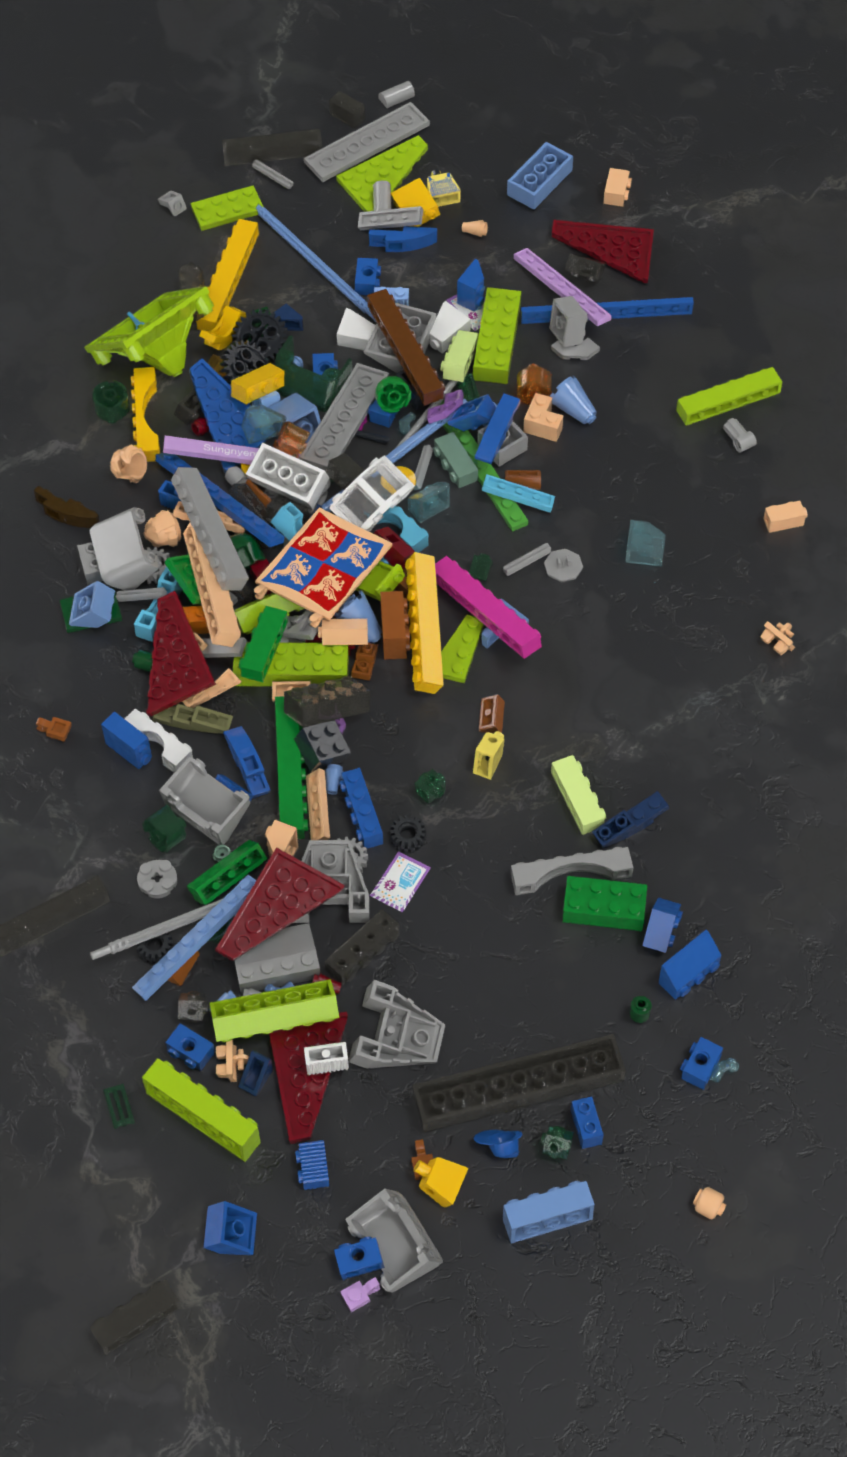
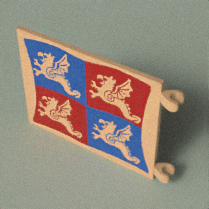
(322, 565)

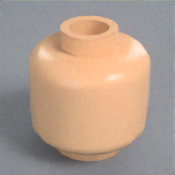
(709, 1203)

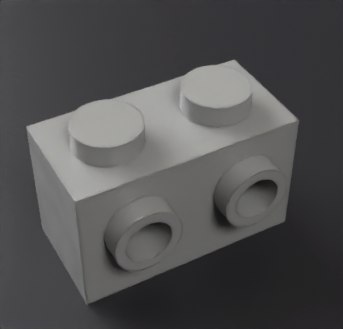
(89, 563)

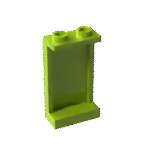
(381, 579)

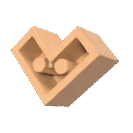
(540, 419)

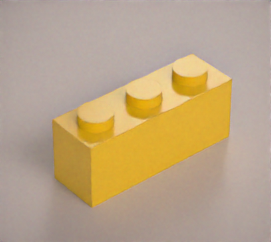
(257, 383)

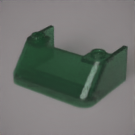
(315, 388)

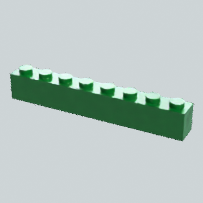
(290, 772)

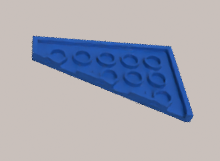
(221, 411)

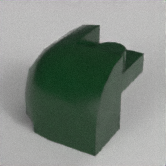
(247, 549)

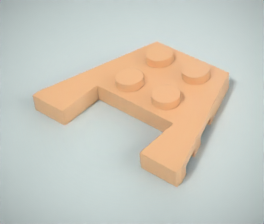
(223, 683)

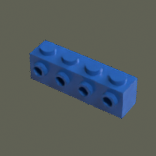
(362, 809)

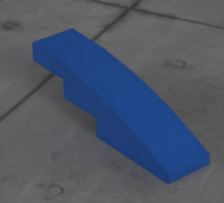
(497, 429)

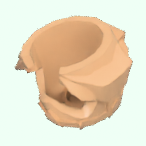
(129, 463)
(163, 530)

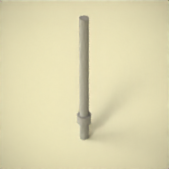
(423, 418)

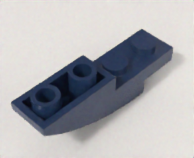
(630, 822)

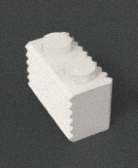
(326, 1058)

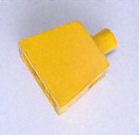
(441, 1179)

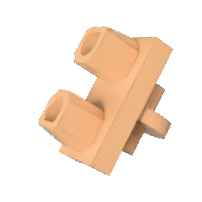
(784, 642)
(229, 1052)

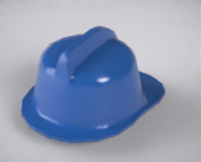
(502, 1143)

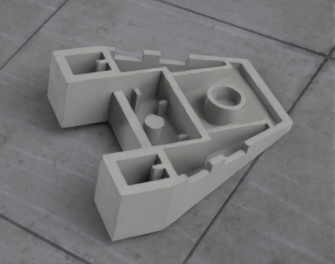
(339, 862)
(403, 1032)

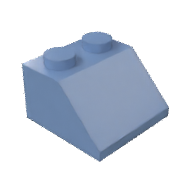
(92, 606)

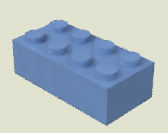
(540, 175)
(548, 1211)

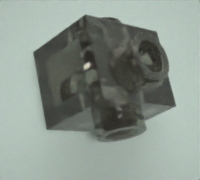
(192, 1006)

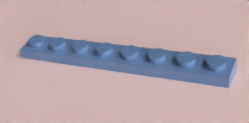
(194, 939)

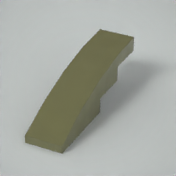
(195, 719)

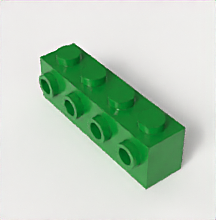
(263, 643)
(227, 872)

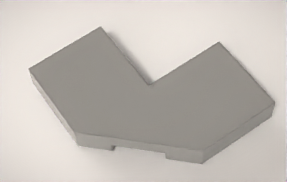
(582, 351)

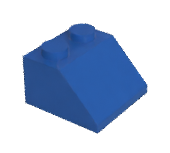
(471, 287)
(473, 414)
(230, 1229)

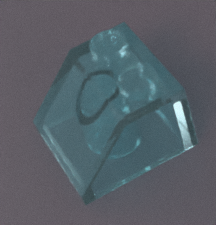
(261, 423)
(429, 501)
(645, 544)

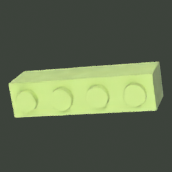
(459, 356)
(578, 794)

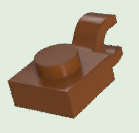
(55, 729)
(421, 1155)

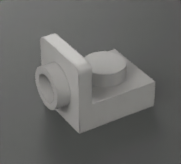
(174, 202)

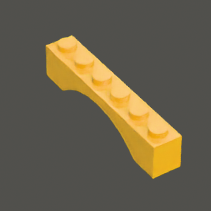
(144, 388)

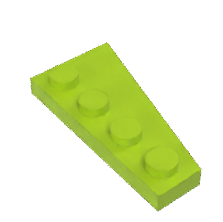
(461, 649)

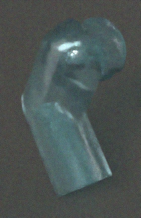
(404, 423)
(722, 1066)

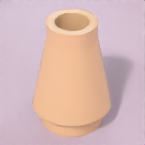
(476, 228)

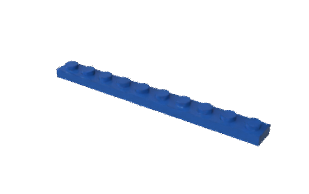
(619, 309)
(228, 504)

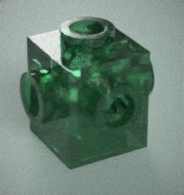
(430, 786)
(557, 1142)

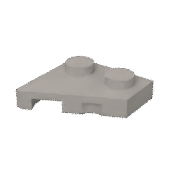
(302, 628)

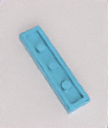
(518, 493)

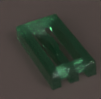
(123, 1121)

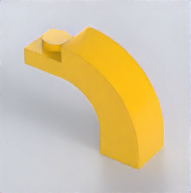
(221, 335)

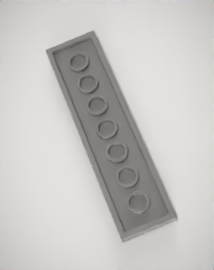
(366, 142)
(343, 417)

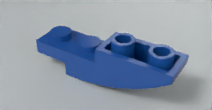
(400, 241)
(247, 760)

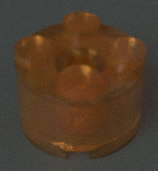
(532, 381)
(291, 439)

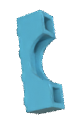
(288, 520)
(411, 533)
(146, 621)

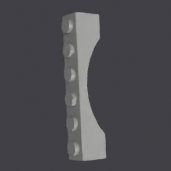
(609, 863)

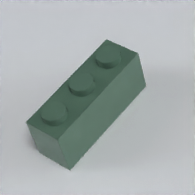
(455, 460)

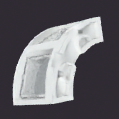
(372, 494)

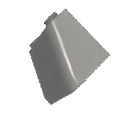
(121, 552)
(204, 801)
(400, 1236)

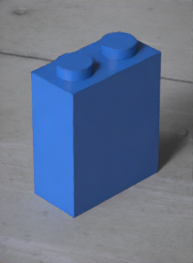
(126, 740)

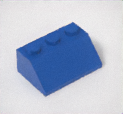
(690, 965)

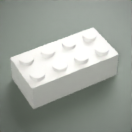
(287, 475)

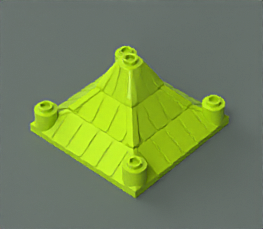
(161, 338)

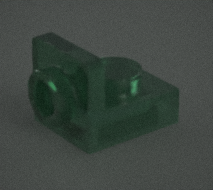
(481, 567)

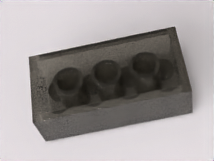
(326, 701)

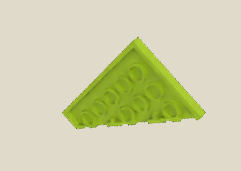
(388, 166)

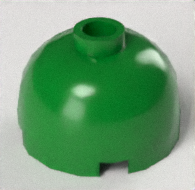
(392, 394)

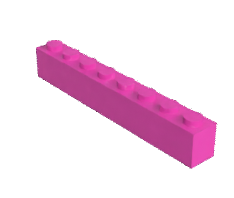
(487, 607)

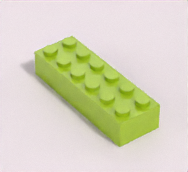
(497, 335)
(302, 663)
(274, 1010)
(202, 1109)

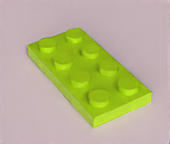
(226, 208)

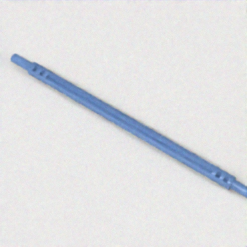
(314, 260)
(405, 447)

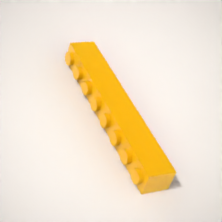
(229, 270)
(424, 623)

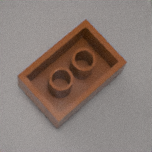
(395, 625)

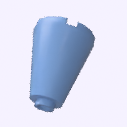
(574, 401)
(359, 608)

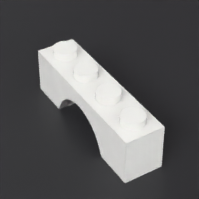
(174, 751)

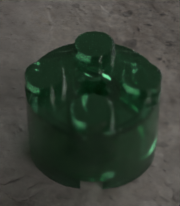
(111, 401)
(165, 829)

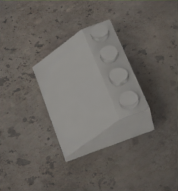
(419, 321)
(279, 959)

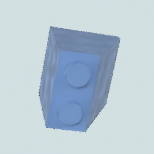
(299, 412)

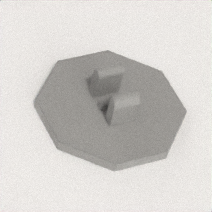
(563, 565)

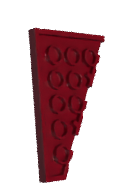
(617, 246)
(178, 661)
(277, 899)
(302, 1092)

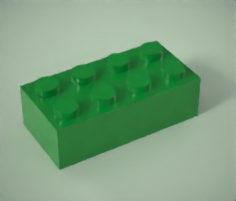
(604, 903)

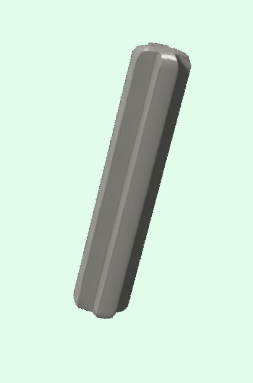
(274, 175)
(423, 466)
(527, 559)
(141, 594)

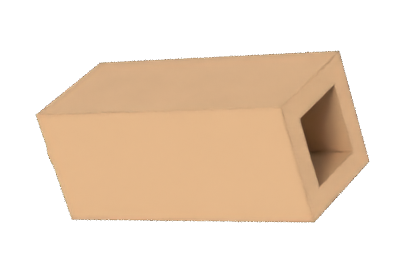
(343, 632)

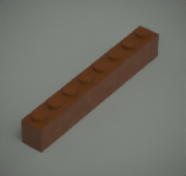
(405, 347)

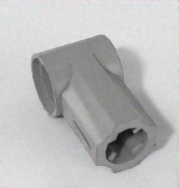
(741, 438)

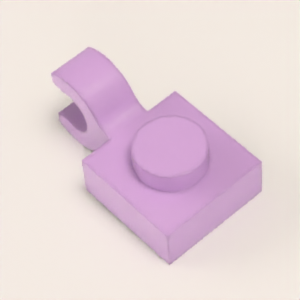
(357, 1295)

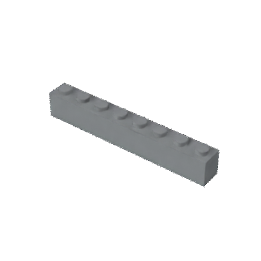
(209, 529)

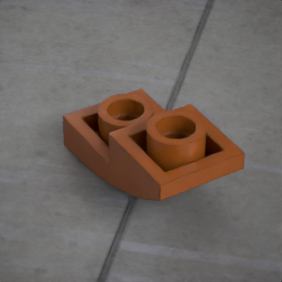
(364, 661)

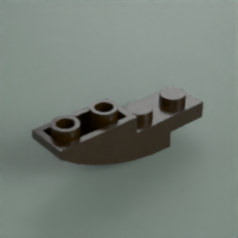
(67, 512)

